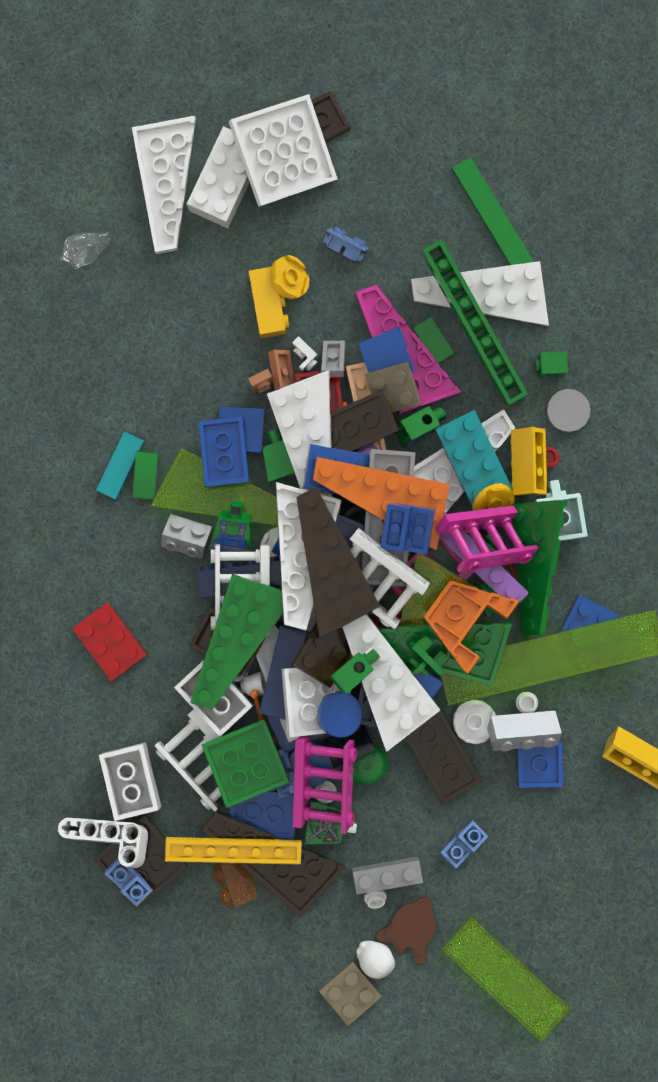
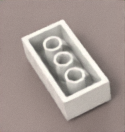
(220, 182)

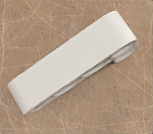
(102, 834)

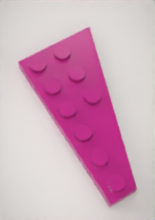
(430, 379)

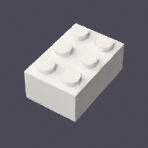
(227, 710)
(130, 781)

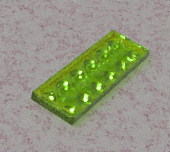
(505, 979)

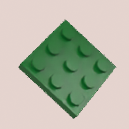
(245, 763)

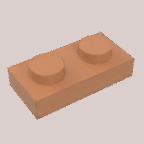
(281, 368)
(261, 382)

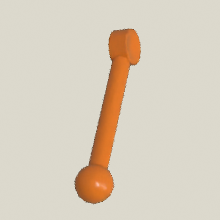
(254, 694)

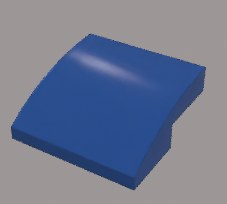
(385, 350)
(253, 425)
(408, 528)

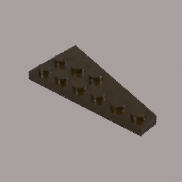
(335, 577)
(292, 883)

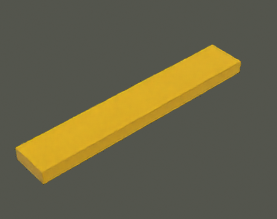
(233, 850)

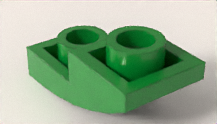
(145, 475)

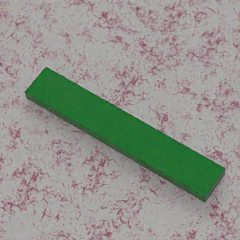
(491, 213)

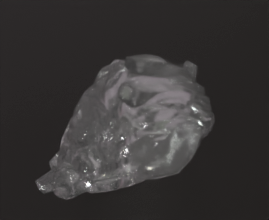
(84, 248)

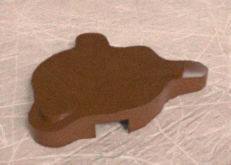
(411, 928)

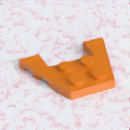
(457, 612)

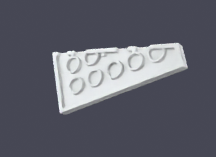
(164, 165)

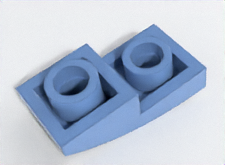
(463, 844)
(129, 881)

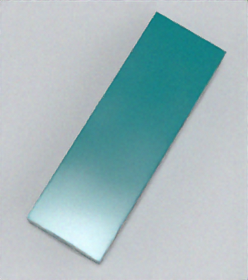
(120, 465)

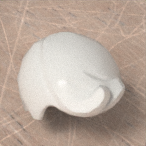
(375, 959)

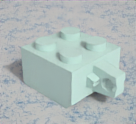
(574, 522)

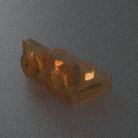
(235, 884)

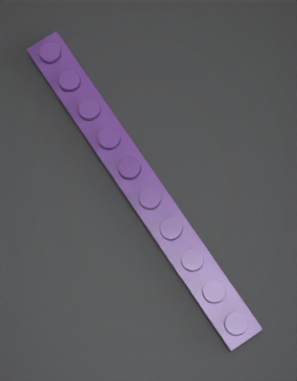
(495, 577)

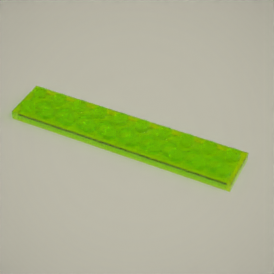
(564, 655)

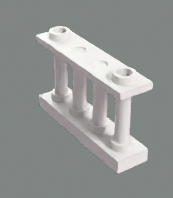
(260, 556)
(397, 570)
(164, 753)

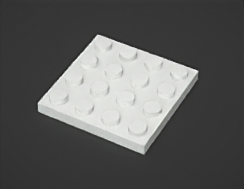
(283, 150)

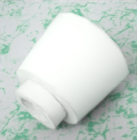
(253, 682)

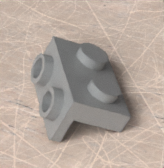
(185, 536)

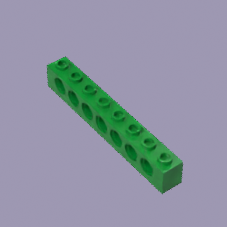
(473, 322)

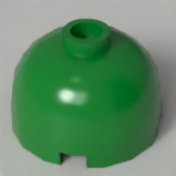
(370, 767)

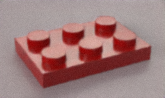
(109, 641)

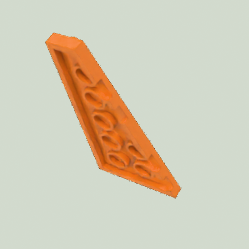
(376, 488)

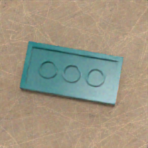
(471, 455)

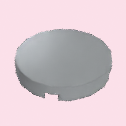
(568, 410)

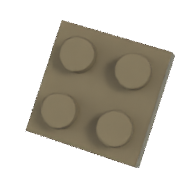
(397, 386)
(350, 993)

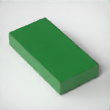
(433, 340)

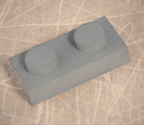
(333, 358)

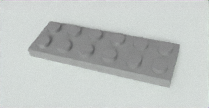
(396, 462)

